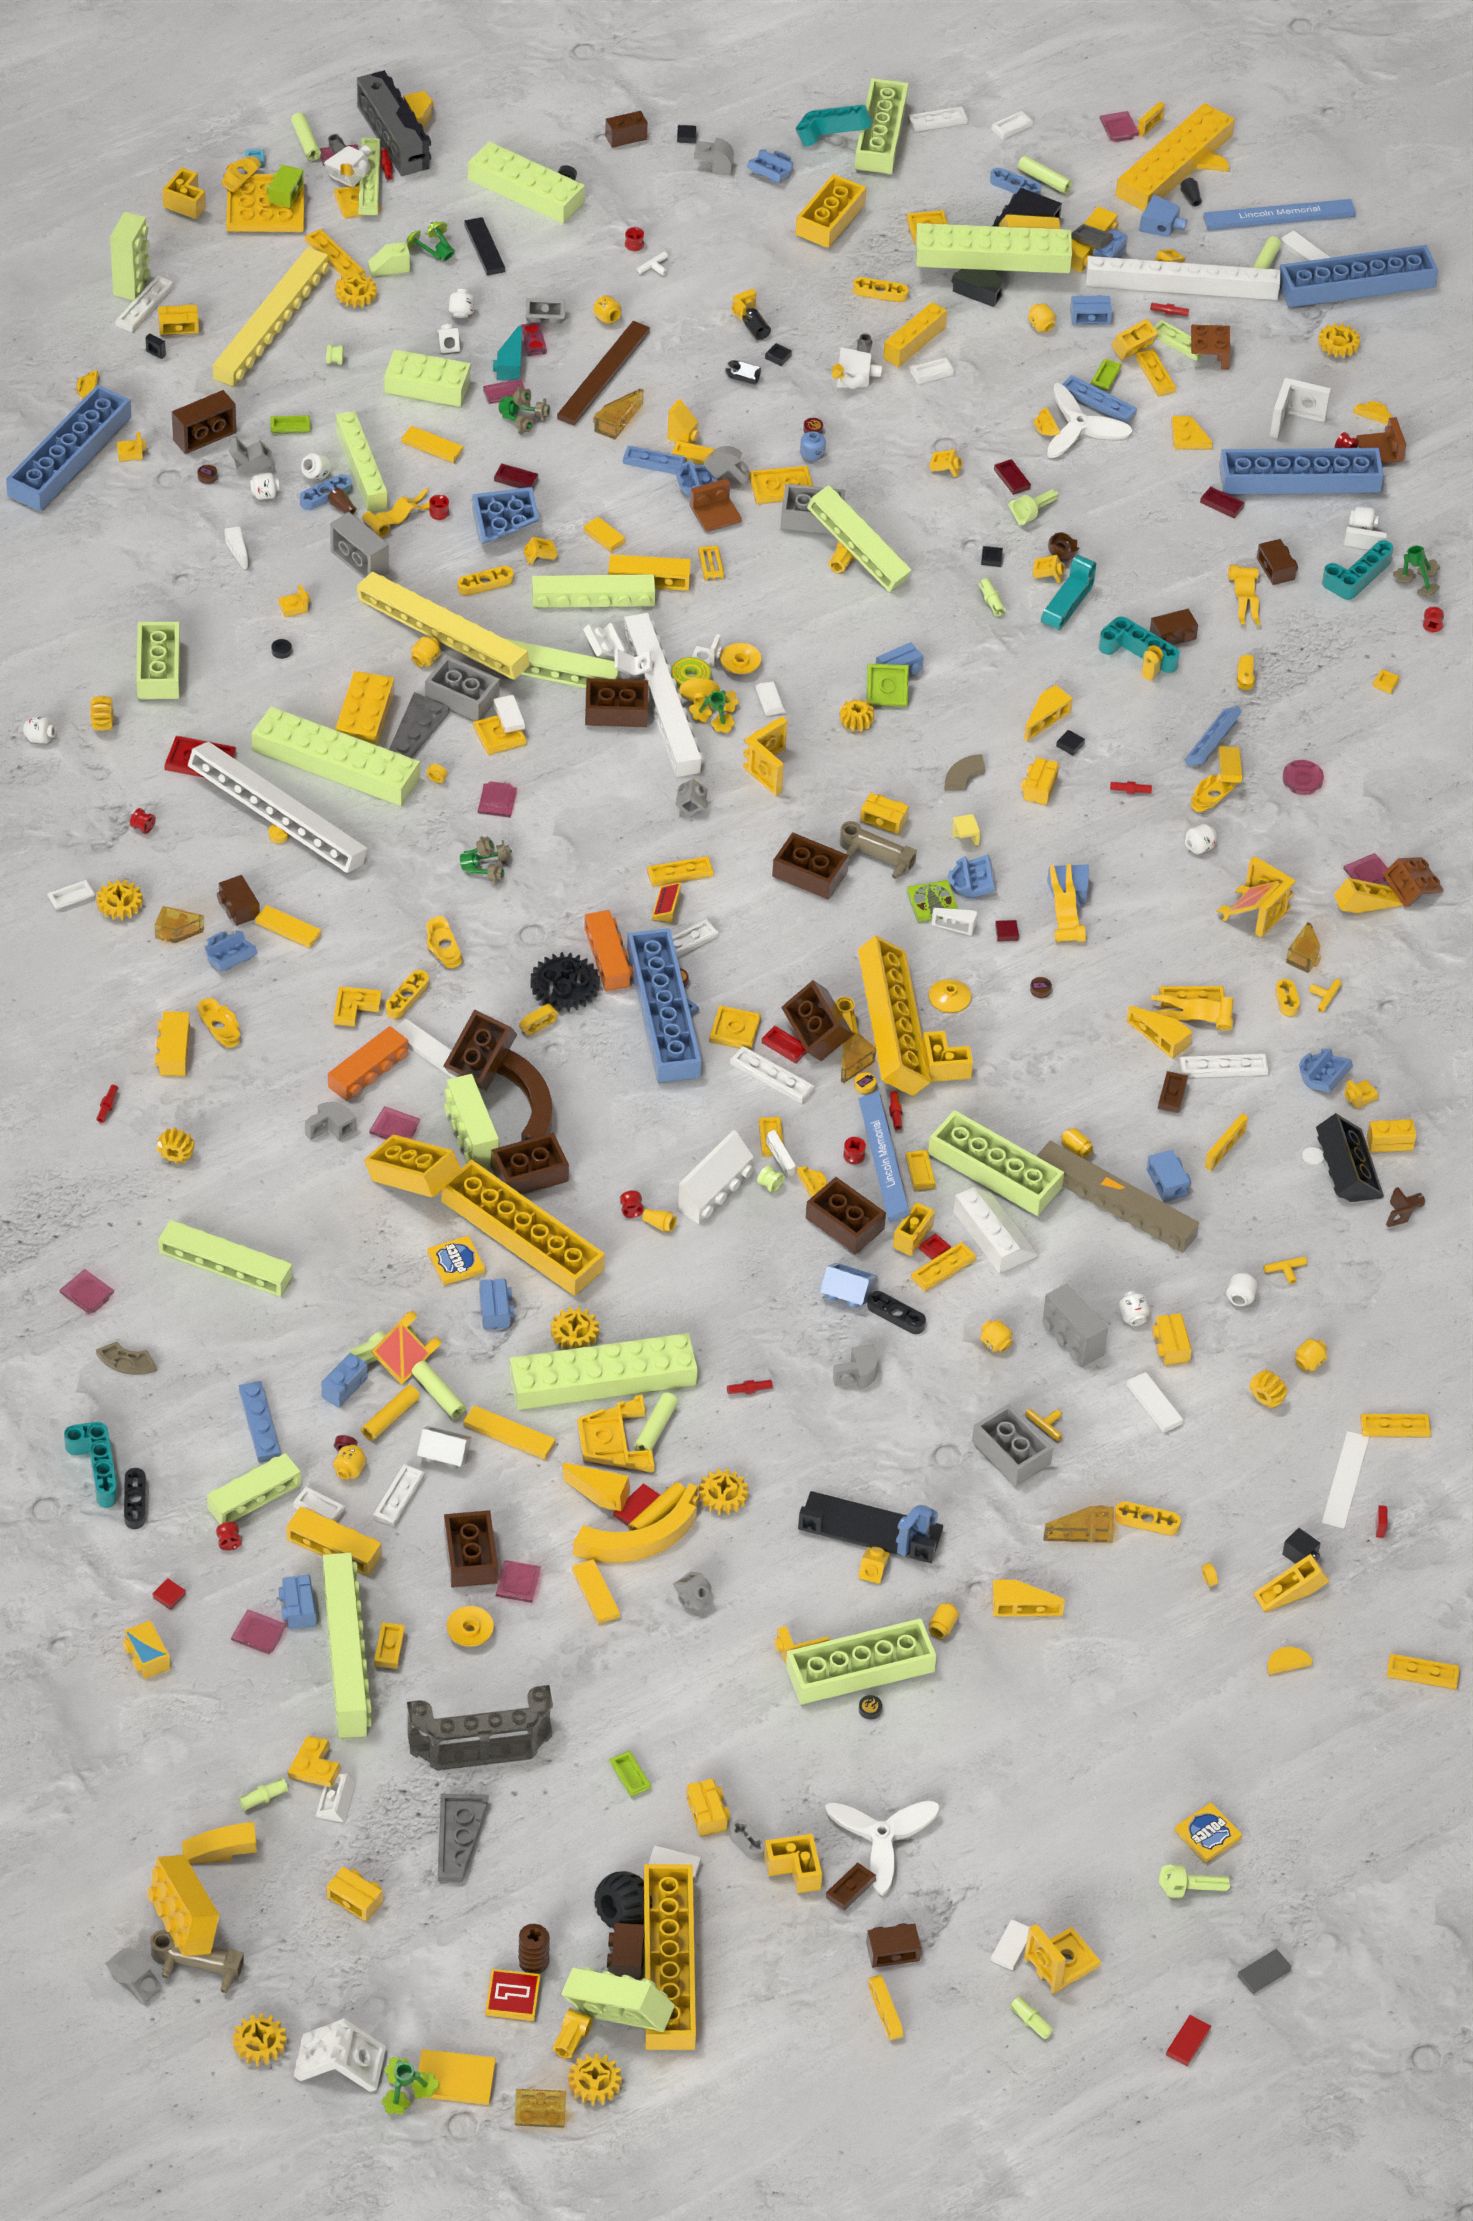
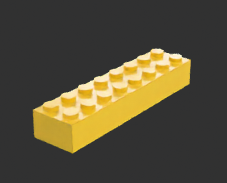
(1175, 156)
(894, 1016)
(523, 1228)
(671, 1951)

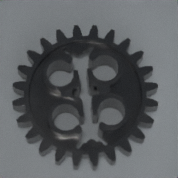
(564, 974)

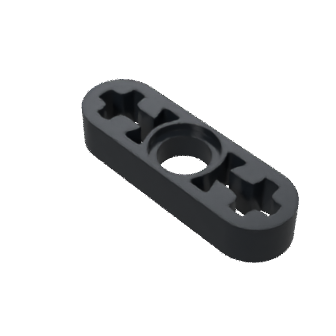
(902, 1320)
(140, 1505)

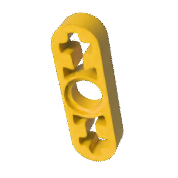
(894, 287)
(475, 586)
(407, 986)
(1156, 1513)
(885, 2007)

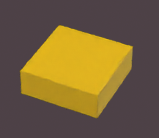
(1386, 681)

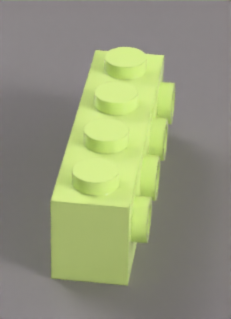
(253, 1489)

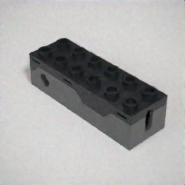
(393, 123)

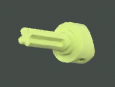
(1026, 509)
(1178, 1882)

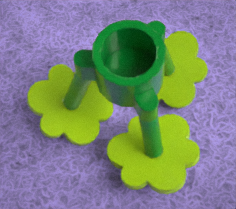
(436, 229)
(402, 2074)

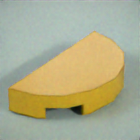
(1213, 162)
(87, 383)
(1374, 411)
(1045, 423)
(811, 1179)
(1287, 1659)

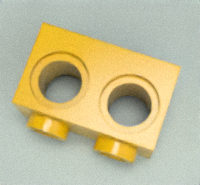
(1134, 339)

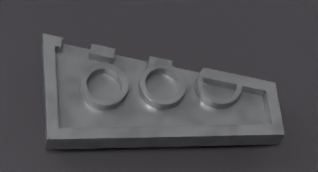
(418, 724)
(458, 1831)

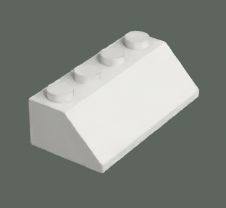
(715, 1178)
(992, 1229)

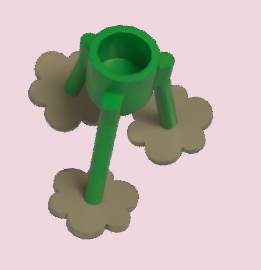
(1417, 558)

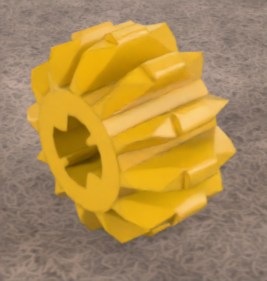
(102, 713)
(856, 715)
(175, 1145)
(1268, 1388)

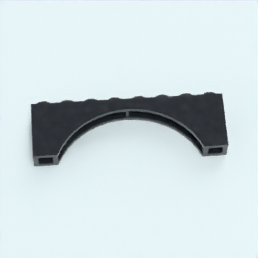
(986, 285)

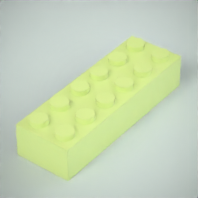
(879, 143)
(526, 182)
(996, 1163)
(860, 1661)

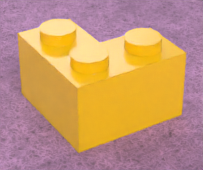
(183, 194)
(946, 1062)
(795, 1856)

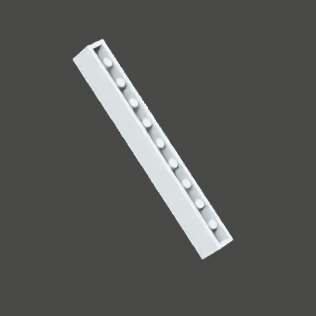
(1182, 278)
(663, 697)
(277, 807)

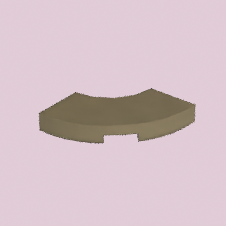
(963, 771)
(126, 1361)

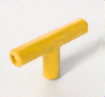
(1326, 994)
(1286, 1266)
(1045, 1424)

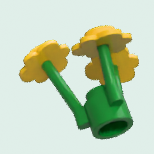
(717, 701)

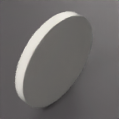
(1313, 1156)

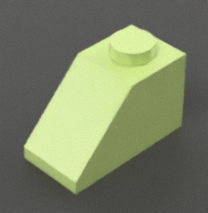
(391, 259)

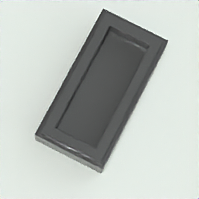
(1092, 236)
(1264, 1971)

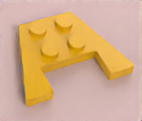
(604, 1437)

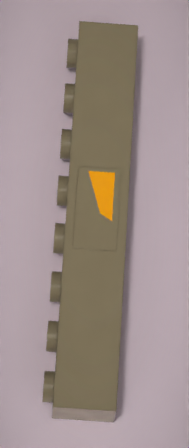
(1121, 1198)

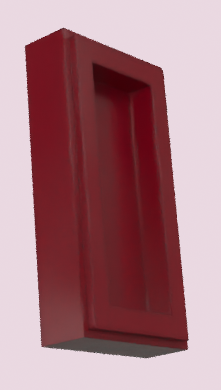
(1012, 476)
(515, 477)
(1222, 502)

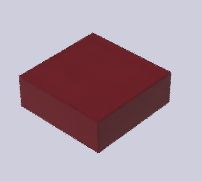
(1006, 930)

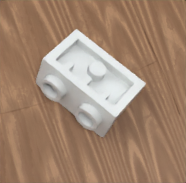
(604, 641)

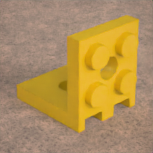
(761, 754)
(1277, 903)
(1049, 1959)

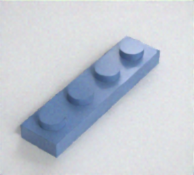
(1100, 400)
(1213, 735)
(259, 1421)

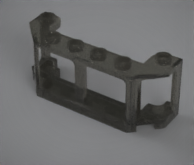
(482, 1725)

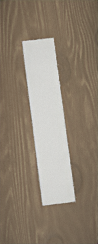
(1345, 1480)

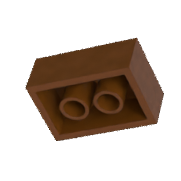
(204, 422)
(616, 702)
(810, 865)
(817, 1020)
(480, 1049)
(531, 1164)
(845, 1215)
(470, 1548)

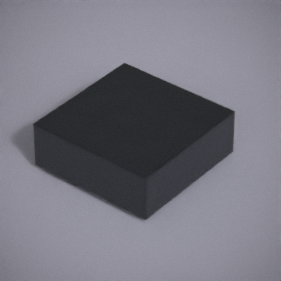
(686, 134)
(155, 346)
(778, 354)
(991, 556)
(1070, 742)

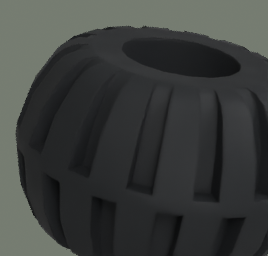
(621, 1899)

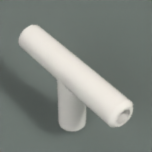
(654, 264)

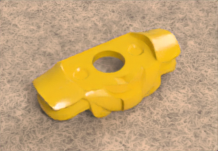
(233, 178)
(1202, 800)
(439, 930)
(211, 1012)

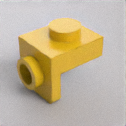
(873, 1564)

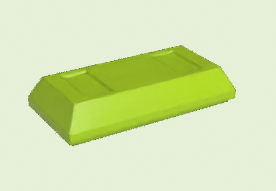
(1106, 374)
(290, 424)
(630, 1773)

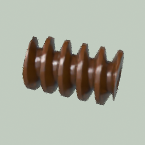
(533, 1948)

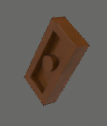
(1172, 1092)
(851, 1886)

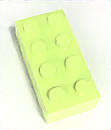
(130, 256)
(427, 378)
(158, 660)
(470, 1120)
(618, 1998)

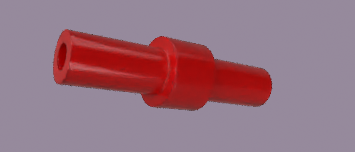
(386, 164)
(1169, 309)
(1131, 787)
(107, 1103)
(895, 1110)
(749, 1386)

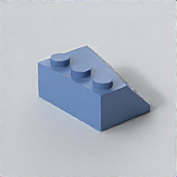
(503, 512)

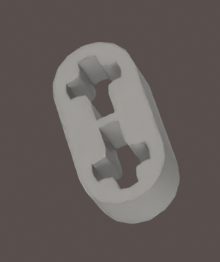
(744, 1841)

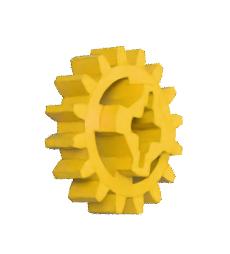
(355, 289)
(1339, 340)
(129, 897)
(564, 1329)
(712, 1488)
(251, 2046)
(594, 2079)

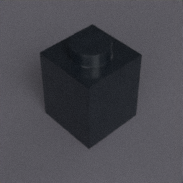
(1300, 1545)

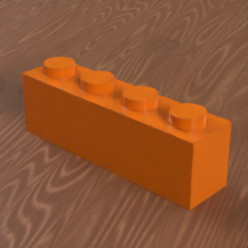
(607, 950)
(368, 1063)

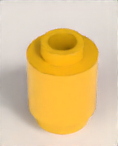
(1077, 1142)
(943, 1620)

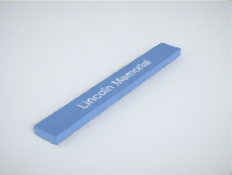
(1279, 214)
(884, 1156)

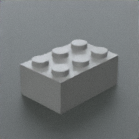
(795, 512)
(359, 546)
(462, 688)
(1074, 1325)
(1012, 1444)

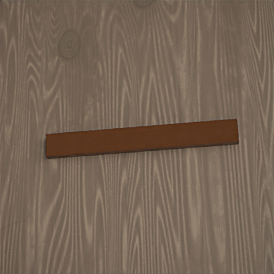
(603, 373)

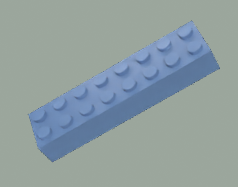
(1358, 276)
(68, 448)
(1301, 471)
(664, 1005)

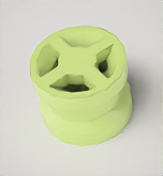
(335, 354)
(770, 1178)

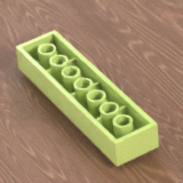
(993, 248)
(335, 756)
(603, 1371)
(346, 1645)

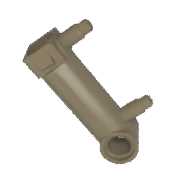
(854, 838)
(219, 1961)

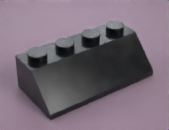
(1348, 1160)

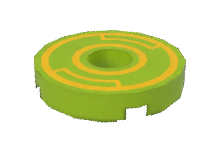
(690, 665)

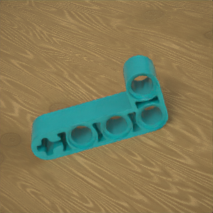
(832, 121)
(1351, 582)
(1071, 593)
(1136, 639)
(94, 1440)

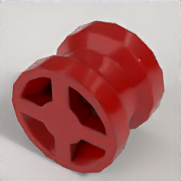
(634, 239)
(1346, 441)
(439, 507)
(1433, 619)
(142, 820)
(854, 1150)
(631, 1204)
(228, 1536)

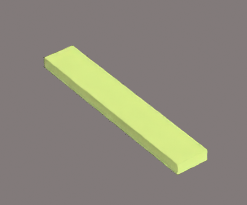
(370, 183)

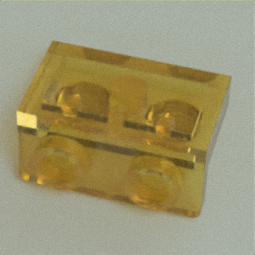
(540, 2108)

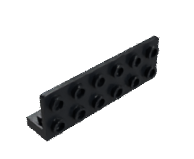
(863, 1525)

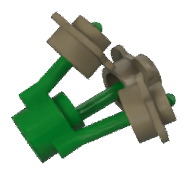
(511, 406)
(485, 847)

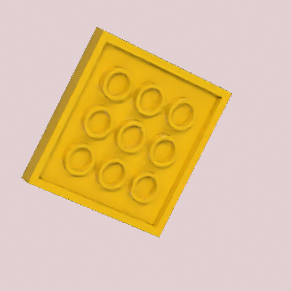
(251, 212)

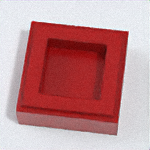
(934, 1246)
(1381, 1521)
(169, 1593)

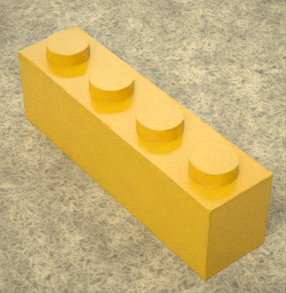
(1100, 219)
(915, 334)
(668, 572)
(329, 1537)

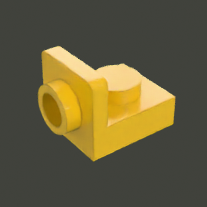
(1169, 255)
(742, 302)
(131, 449)
(946, 460)
(539, 548)
(1048, 567)
(294, 603)
(1360, 1093)

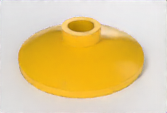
(740, 658)
(697, 689)
(949, 996)
(470, 1619)

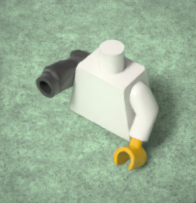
(348, 163)
(856, 365)

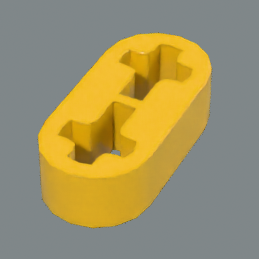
(1283, 998)
(538, 1019)

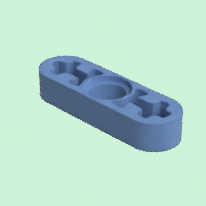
(1003, 179)
(314, 498)

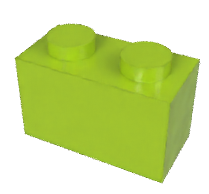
(285, 186)

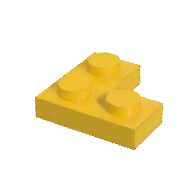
(351, 1000)
(310, 1763)

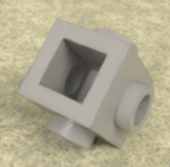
(691, 797)
(693, 1590)

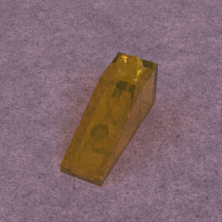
(617, 414)
(1085, 1525)

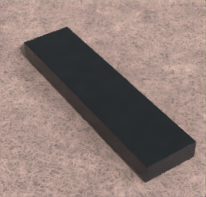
(484, 246)

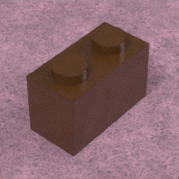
(626, 129)
(1277, 561)
(1175, 627)
(238, 900)
(893, 1945)
(627, 1950)

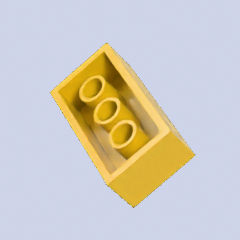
(830, 210)
(366, 706)
(413, 1165)
(183, 1905)

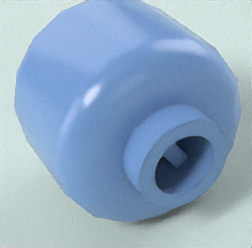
(812, 446)

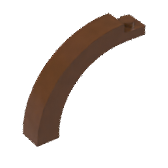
(535, 1089)

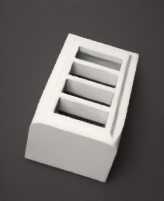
(236, 544)
(961, 920)

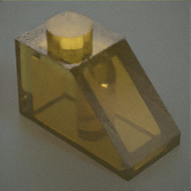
(177, 925)
(1304, 950)
(856, 1056)

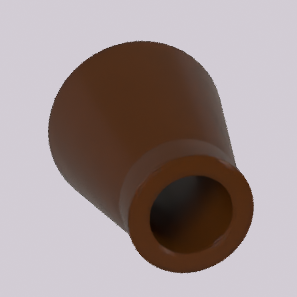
(341, 501)

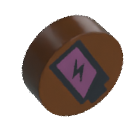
(207, 474)
(1040, 987)

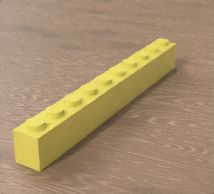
(270, 317)
(443, 625)

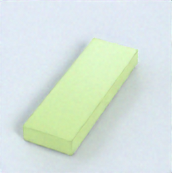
(1175, 338)

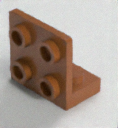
(1212, 341)
(1390, 443)
(713, 505)
(1411, 879)

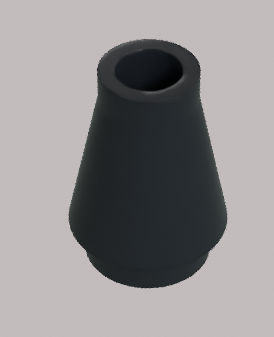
(1190, 189)

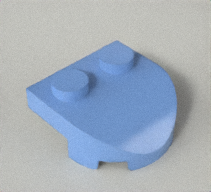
(775, 166)
(693, 476)
(973, 877)
(228, 950)
(1324, 1070)
(917, 1524)

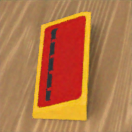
(667, 902)

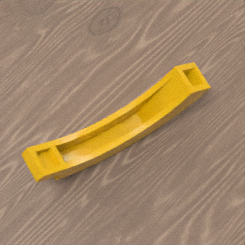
(640, 1543)

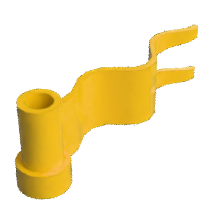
(381, 521)
(1245, 589)
(1066, 909)
(1199, 1010)

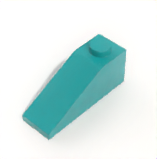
(509, 357)

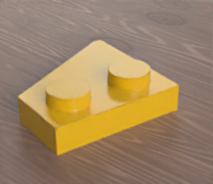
(1188, 434)

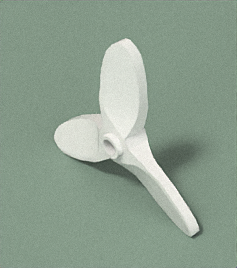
(1081, 424)
(884, 1833)

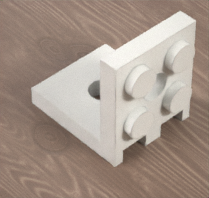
(1292, 401)
(338, 2048)

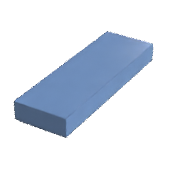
(653, 459)

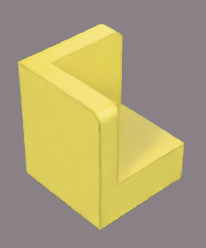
(966, 826)

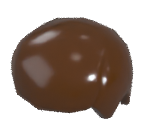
(1063, 546)

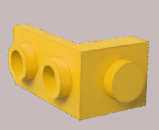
(784, 1642)

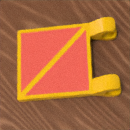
(1250, 900)
(402, 1350)

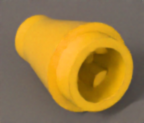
(660, 1219)

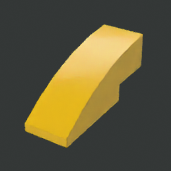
(220, 1843)

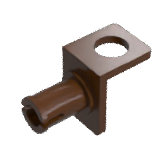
(1403, 1206)

